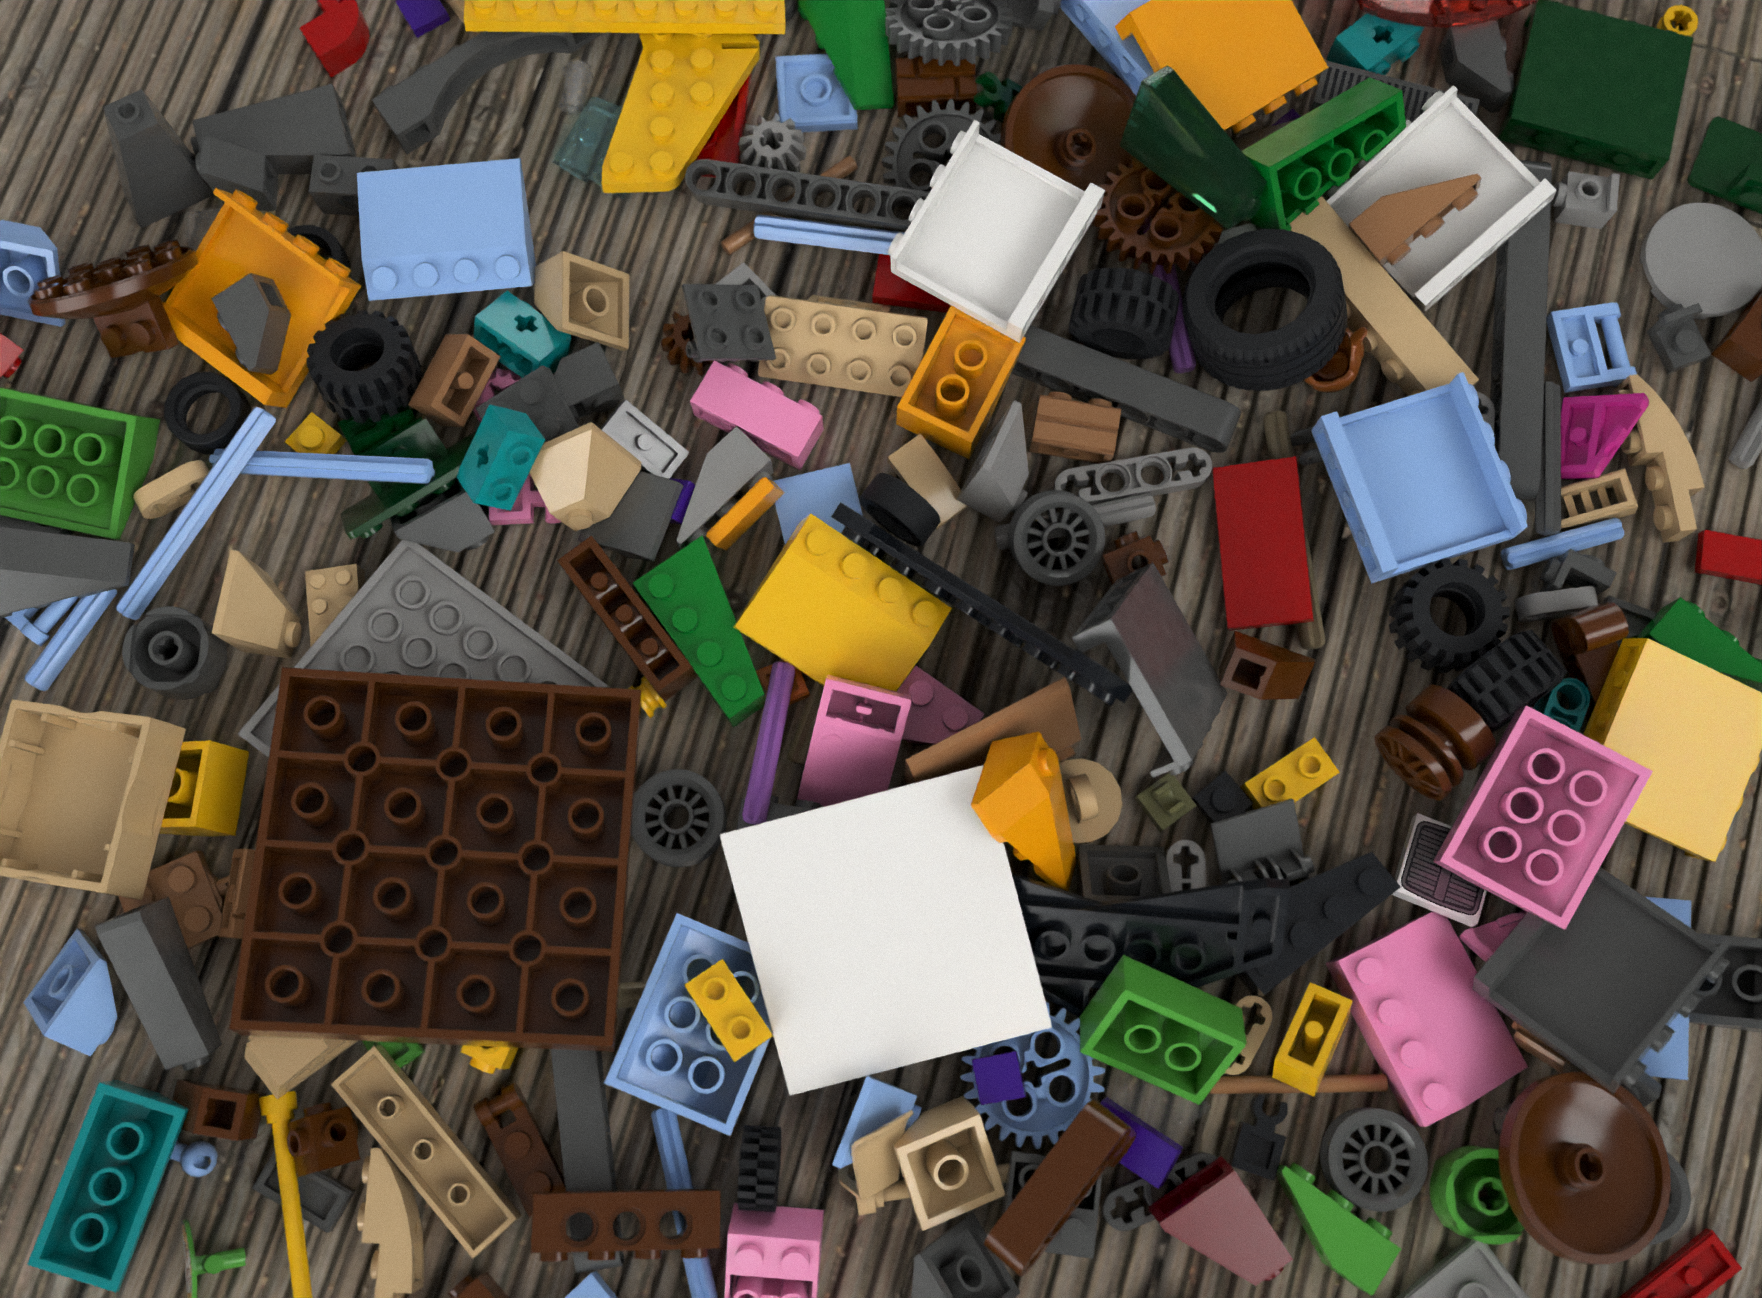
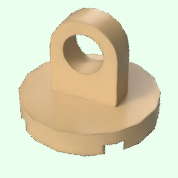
(1091, 799)

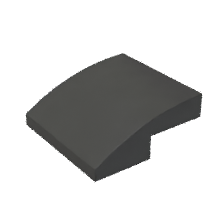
(639, 518)

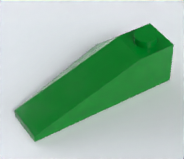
(857, 47)

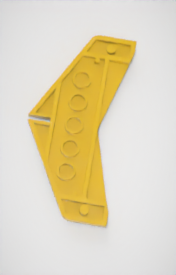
(674, 107)

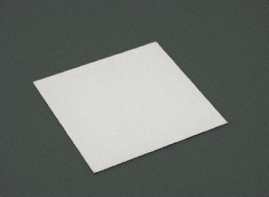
(884, 932)

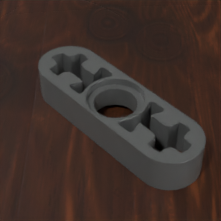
(1127, 1193)

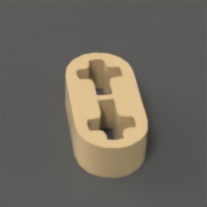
(170, 489)
(1254, 1033)

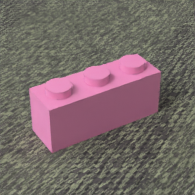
(760, 411)

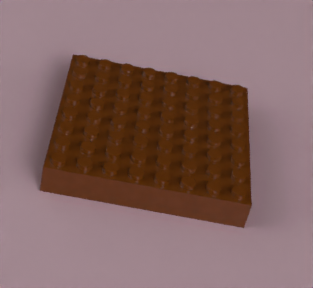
(441, 862)

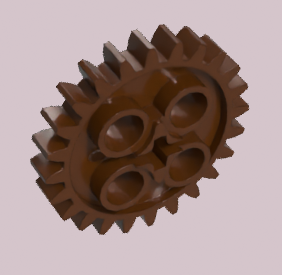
(1126, 210)

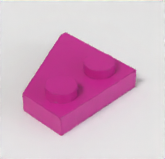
(1595, 431)

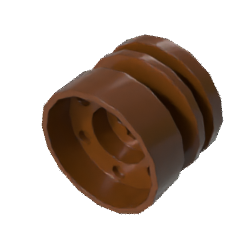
(1435, 742)

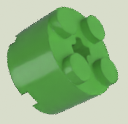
(1455, 1200)

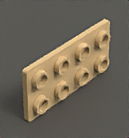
(843, 344)

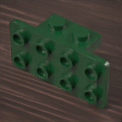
(1729, 164)
(399, 498)

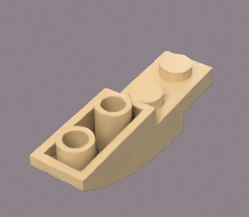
(1669, 461)
(393, 1222)

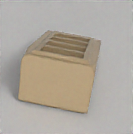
(1623, 491)

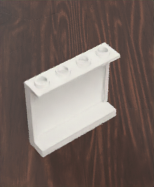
(1436, 148)
(993, 233)

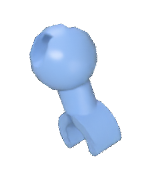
(195, 1157)

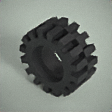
(759, 1168)

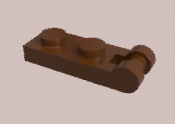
(520, 1145)

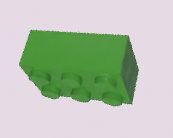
(1162, 1030)

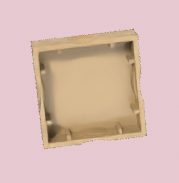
(83, 796)

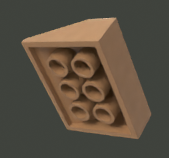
(1045, 711)

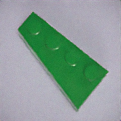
(1322, 149)
(697, 617)

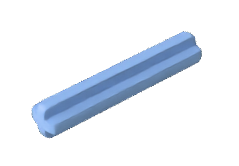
(1560, 543)
(68, 639)

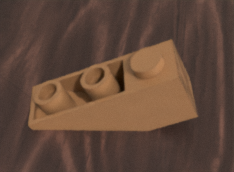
(1402, 217)

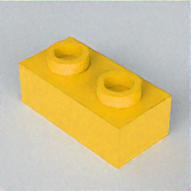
(1291, 776)
(728, 1010)

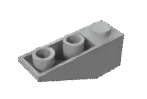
(724, 479)

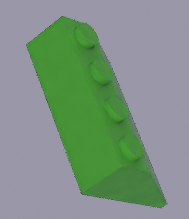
(71, 462)

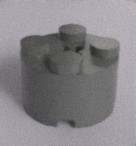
(175, 653)

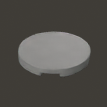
(1703, 258)

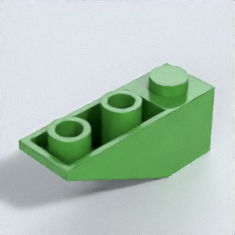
(1342, 1241)

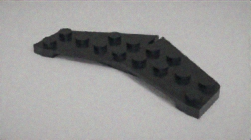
(985, 610)
(1183, 933)

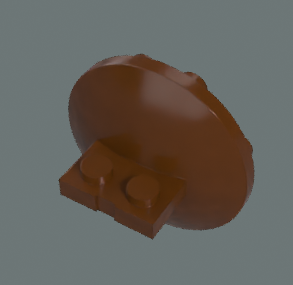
(120, 296)

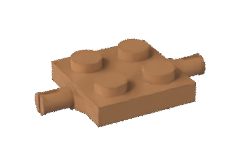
(194, 895)

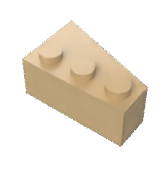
(289, 1061)

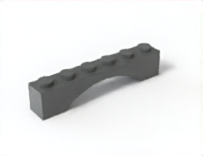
(421, 102)

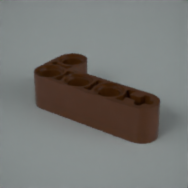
(1590, 645)
(1058, 1186)

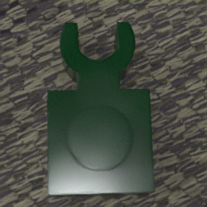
(996, 93)
(364, 435)

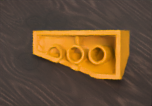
(1025, 805)

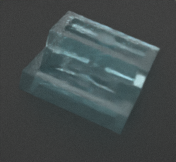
(589, 142)

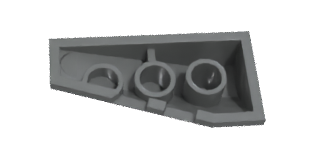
(55, 567)

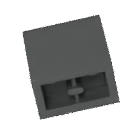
(1079, 1232)

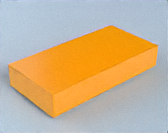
(744, 513)

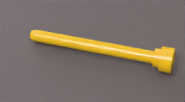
(279, 1113)

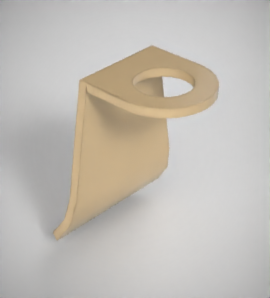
(874, 1160)

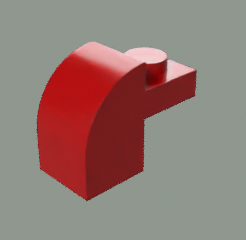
(337, 35)

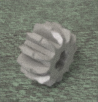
(782, 137)

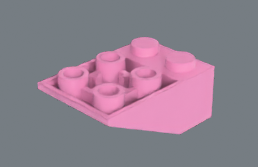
(853, 741)
(774, 1253)

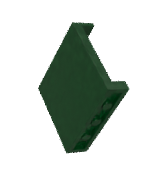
(1598, 89)

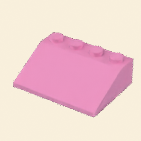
(1542, 816)
(1425, 1020)

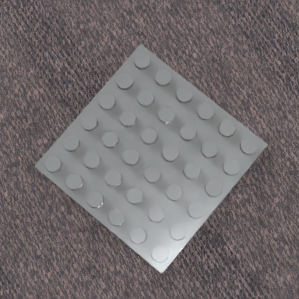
(427, 622)

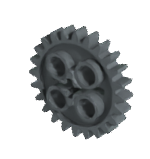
(948, 28)
(910, 141)

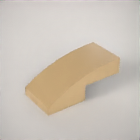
(927, 475)

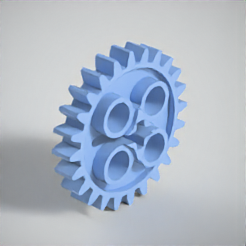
(1044, 1114)

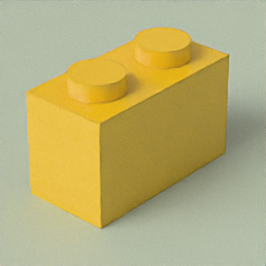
(1312, 1039)

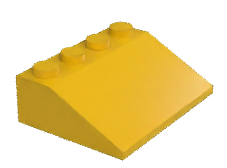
(841, 611)

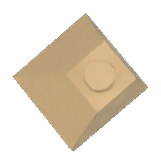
(584, 299)
(583, 475)
(254, 611)
(948, 1163)

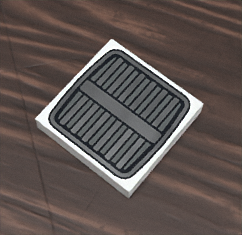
(1430, 884)

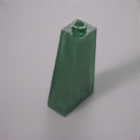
(1190, 150)

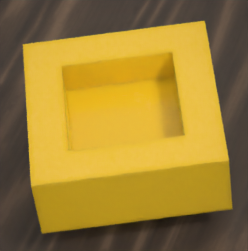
(315, 437)

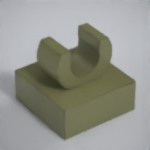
(1165, 801)

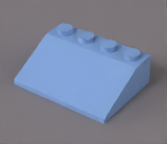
(445, 229)
(670, 1047)

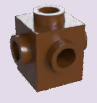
(1118, 560)
(323, 1139)

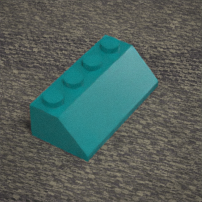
(109, 1185)

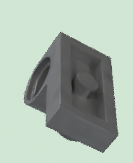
(644, 440)

